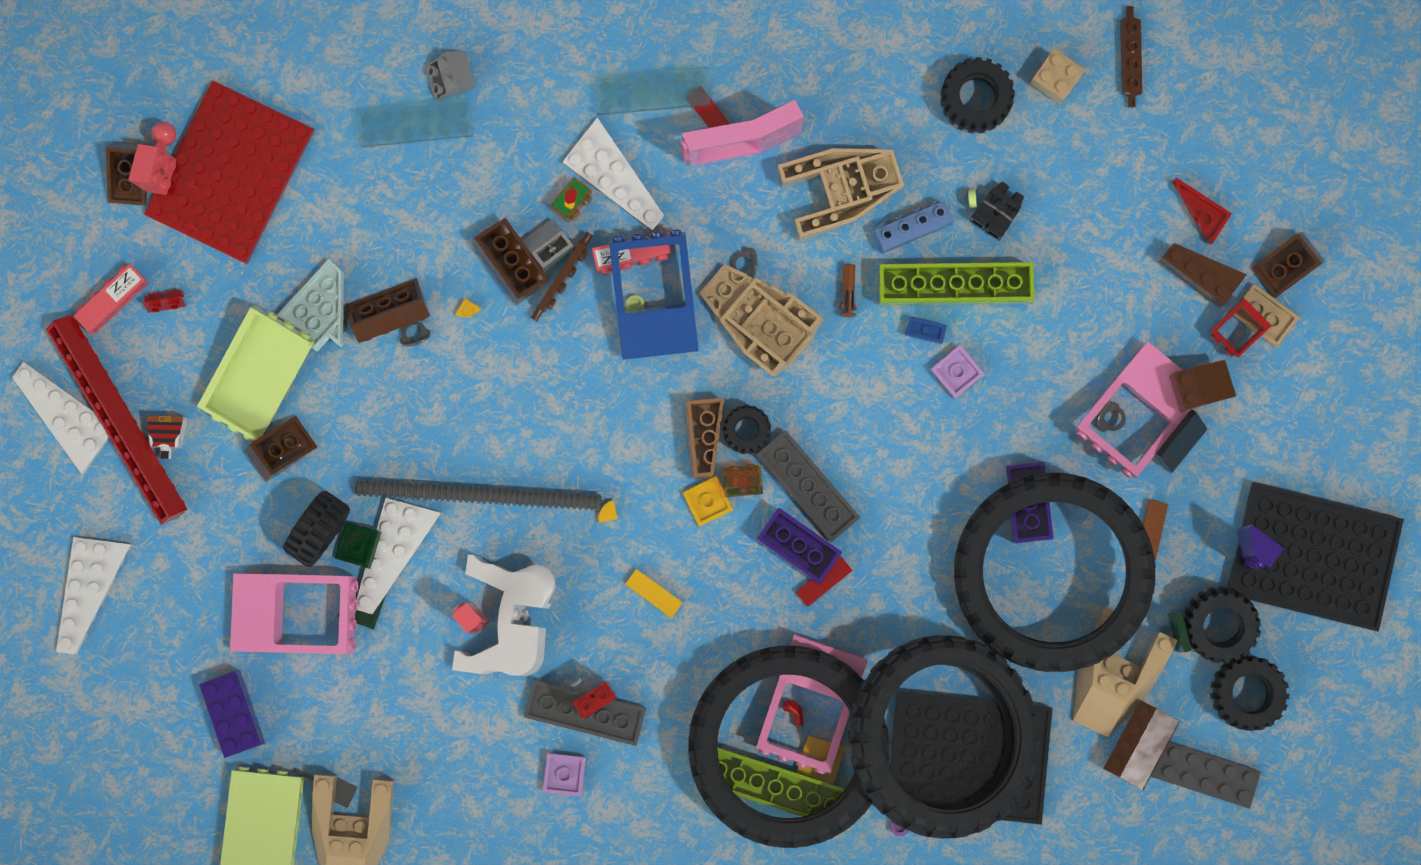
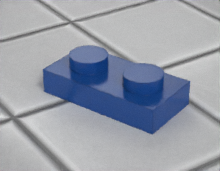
(925, 330)

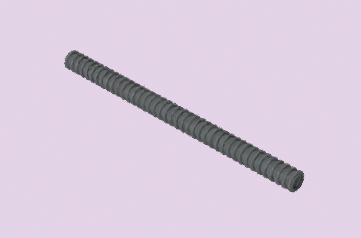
(478, 494)

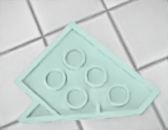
(319, 306)

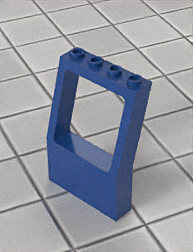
(661, 328)

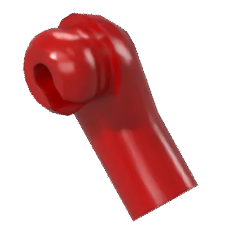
(796, 710)

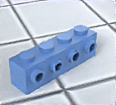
(914, 226)

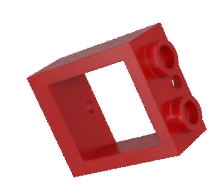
(1265, 325)
(602, 696)

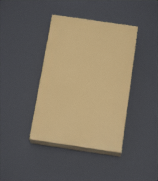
(1273, 311)

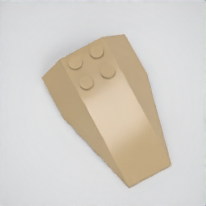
(761, 318)

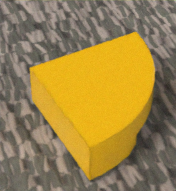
(467, 309)
(608, 512)

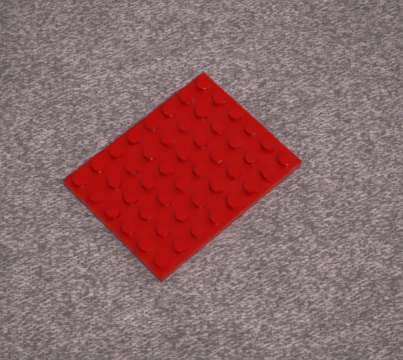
(230, 172)

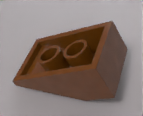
(119, 164)
(1288, 264)
(1202, 385)
(280, 448)

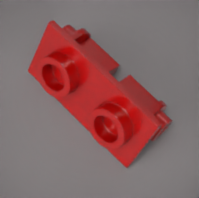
(156, 303)

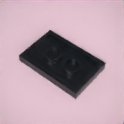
(1181, 441)

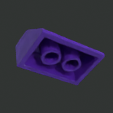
(1257, 548)

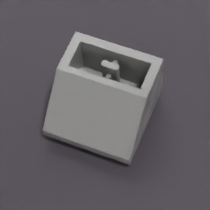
(450, 75)
(548, 245)

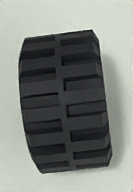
(756, 415)

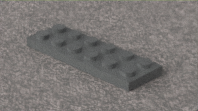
(808, 486)
(555, 706)
(1207, 775)

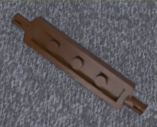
(1131, 56)
(567, 271)

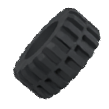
(985, 72)
(316, 528)
(1240, 642)
(1275, 693)

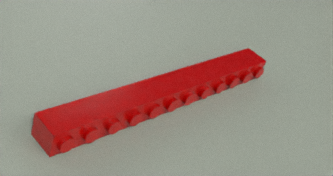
(116, 419)

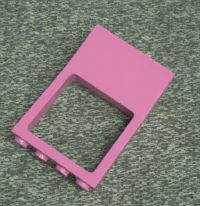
(742, 138)
(1150, 381)
(259, 613)
(784, 753)

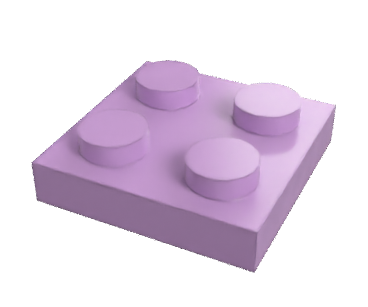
(957, 371)
(564, 774)

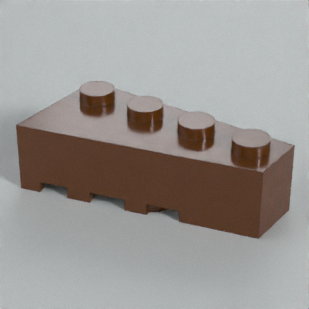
(1203, 274)

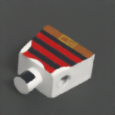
(166, 433)

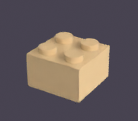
(1057, 76)

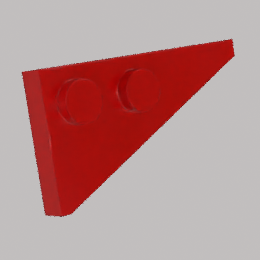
(1206, 213)

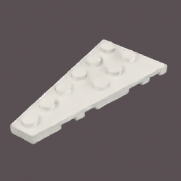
(606, 169)
(66, 417)
(402, 532)
(88, 582)

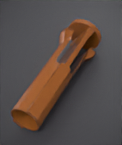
(848, 287)

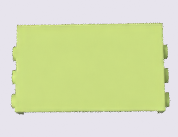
(256, 373)
(262, 818)

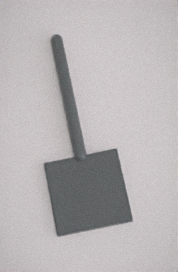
(344, 790)

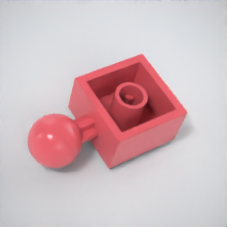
(151, 164)

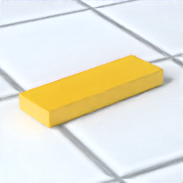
(654, 593)

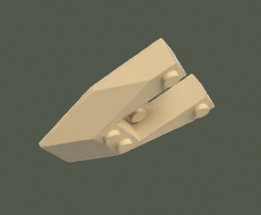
(852, 181)
(1115, 686)
(347, 837)

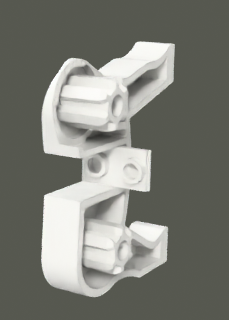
(519, 646)

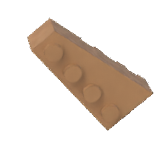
(703, 428)

